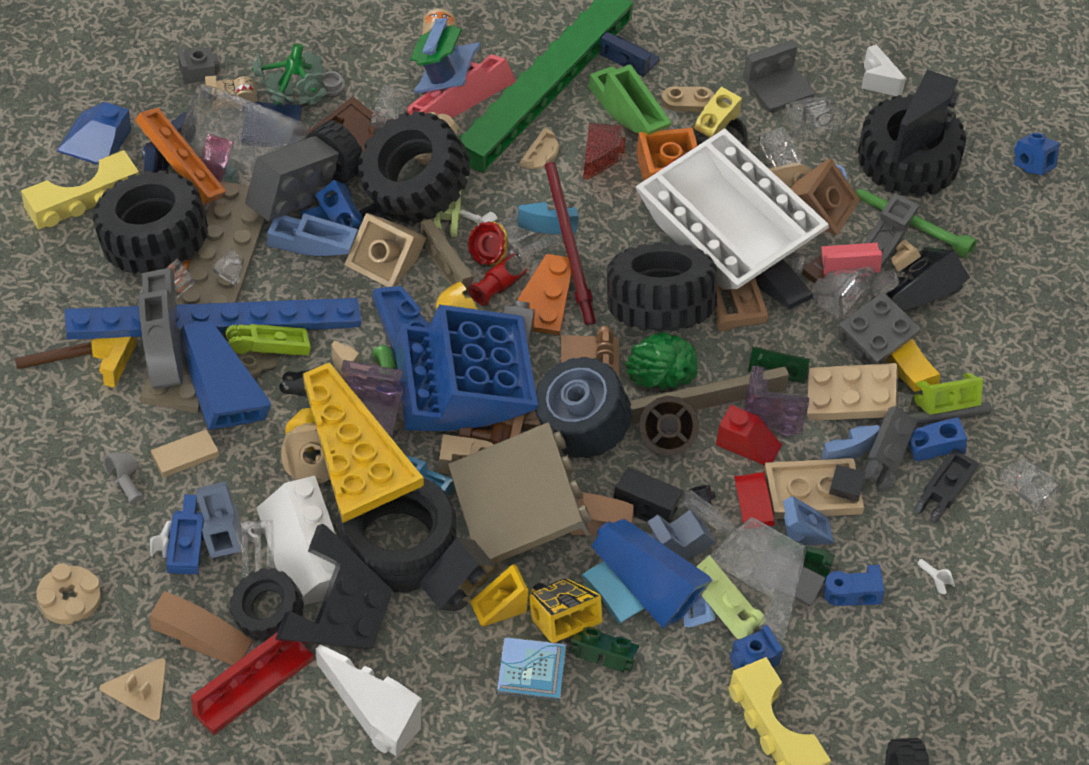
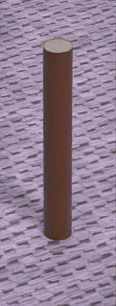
(53, 355)

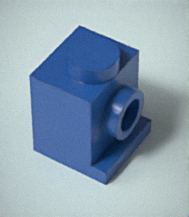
(763, 641)

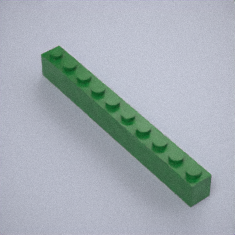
(543, 81)

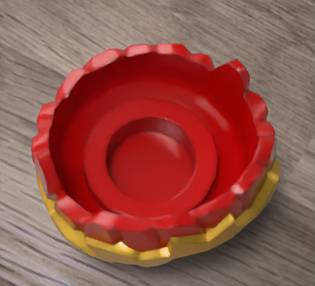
(488, 242)

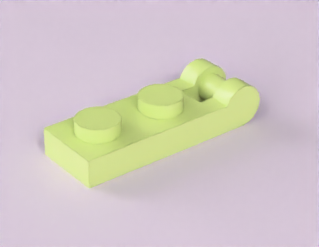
(728, 601)

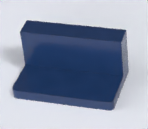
(626, 53)

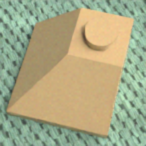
(384, 250)

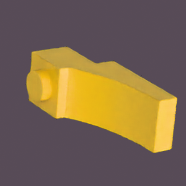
(913, 366)

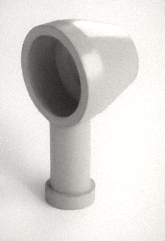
(125, 465)

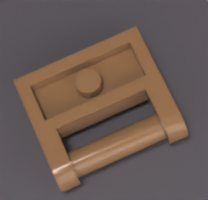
(747, 305)

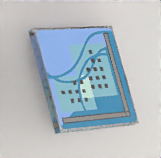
(531, 668)

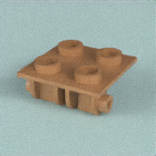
(602, 347)

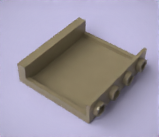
(519, 494)

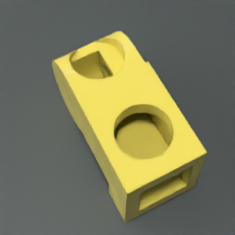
(718, 113)

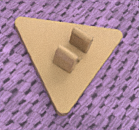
(140, 689)

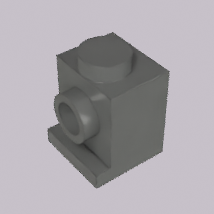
(197, 64)

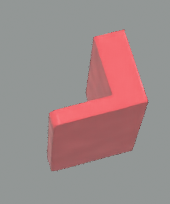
(851, 256)

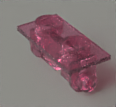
(216, 155)

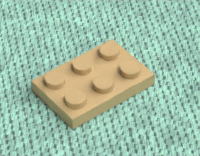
(852, 391)
(811, 484)

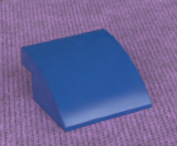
(464, 370)

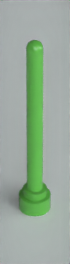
(960, 243)

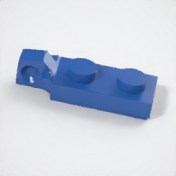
(185, 539)

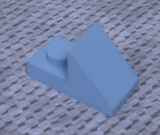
(806, 524)

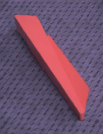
(481, 82)

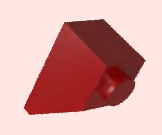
(747, 436)

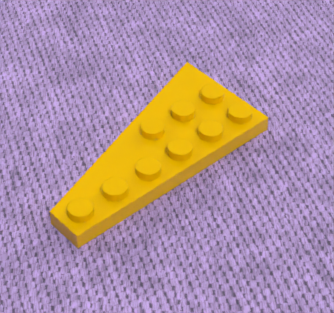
(358, 452)

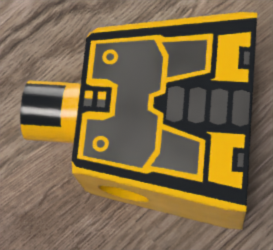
(564, 608)

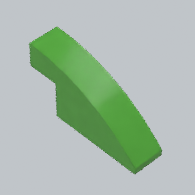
(628, 99)

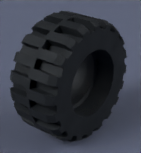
(396, 145)
(921, 170)
(144, 198)
(662, 286)

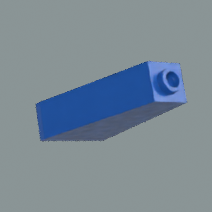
(220, 379)
(651, 571)

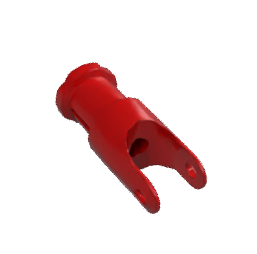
(495, 281)

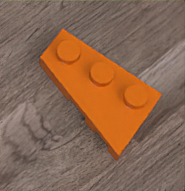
(548, 293)

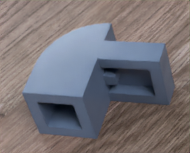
(221, 520)
(684, 536)

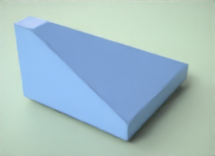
(701, 613)

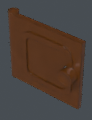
(355, 118)

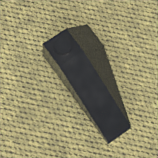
(929, 278)

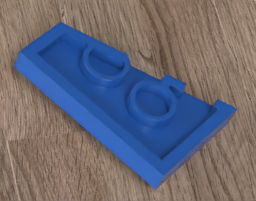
(397, 308)

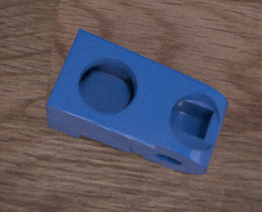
(339, 205)
(938, 439)
(855, 588)

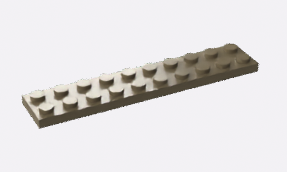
(229, 226)

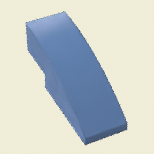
(310, 236)

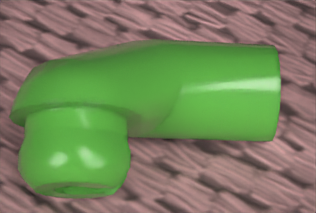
(384, 356)

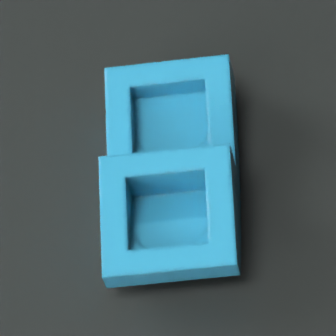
(613, 592)

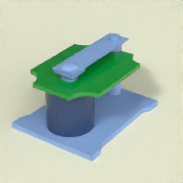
(442, 60)

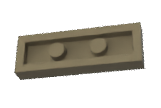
(444, 255)

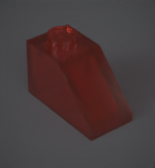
(602, 148)

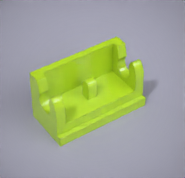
(950, 395)

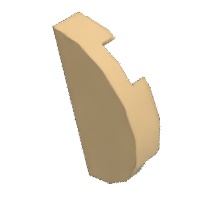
(542, 151)

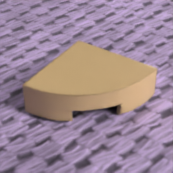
(905, 255)

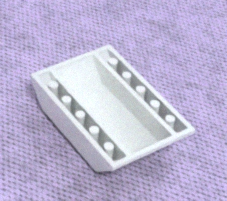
(729, 209)

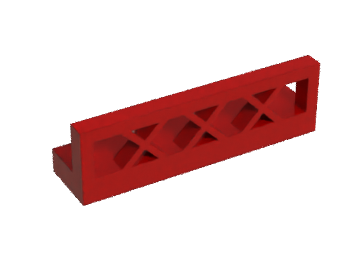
(248, 682)

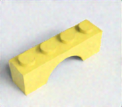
(52, 203)
(756, 689)

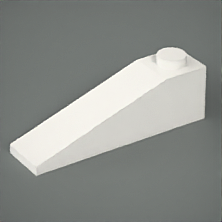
(382, 707)

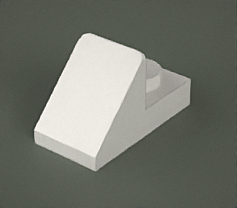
(881, 73)

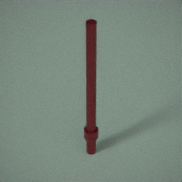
(583, 294)

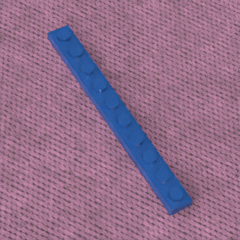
(308, 314)

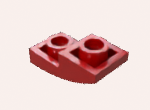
(754, 498)

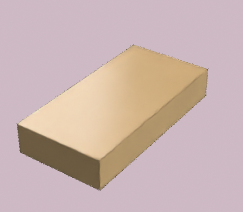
(184, 453)

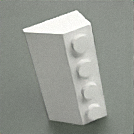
(295, 515)

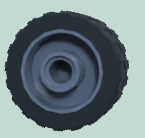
(585, 405)

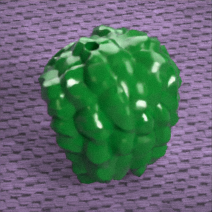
(662, 362)

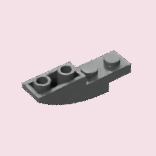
(159, 328)

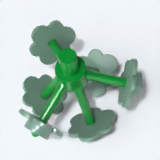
(305, 66)

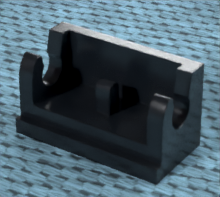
(648, 495)

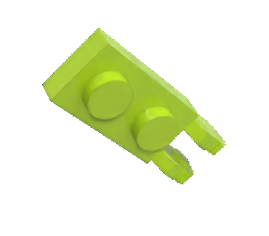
(268, 339)

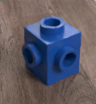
(1036, 153)

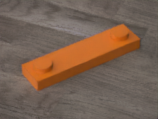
(179, 154)

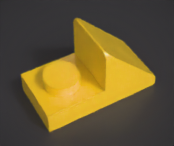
(115, 356)

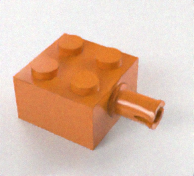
(663, 148)

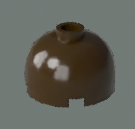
(669, 425)

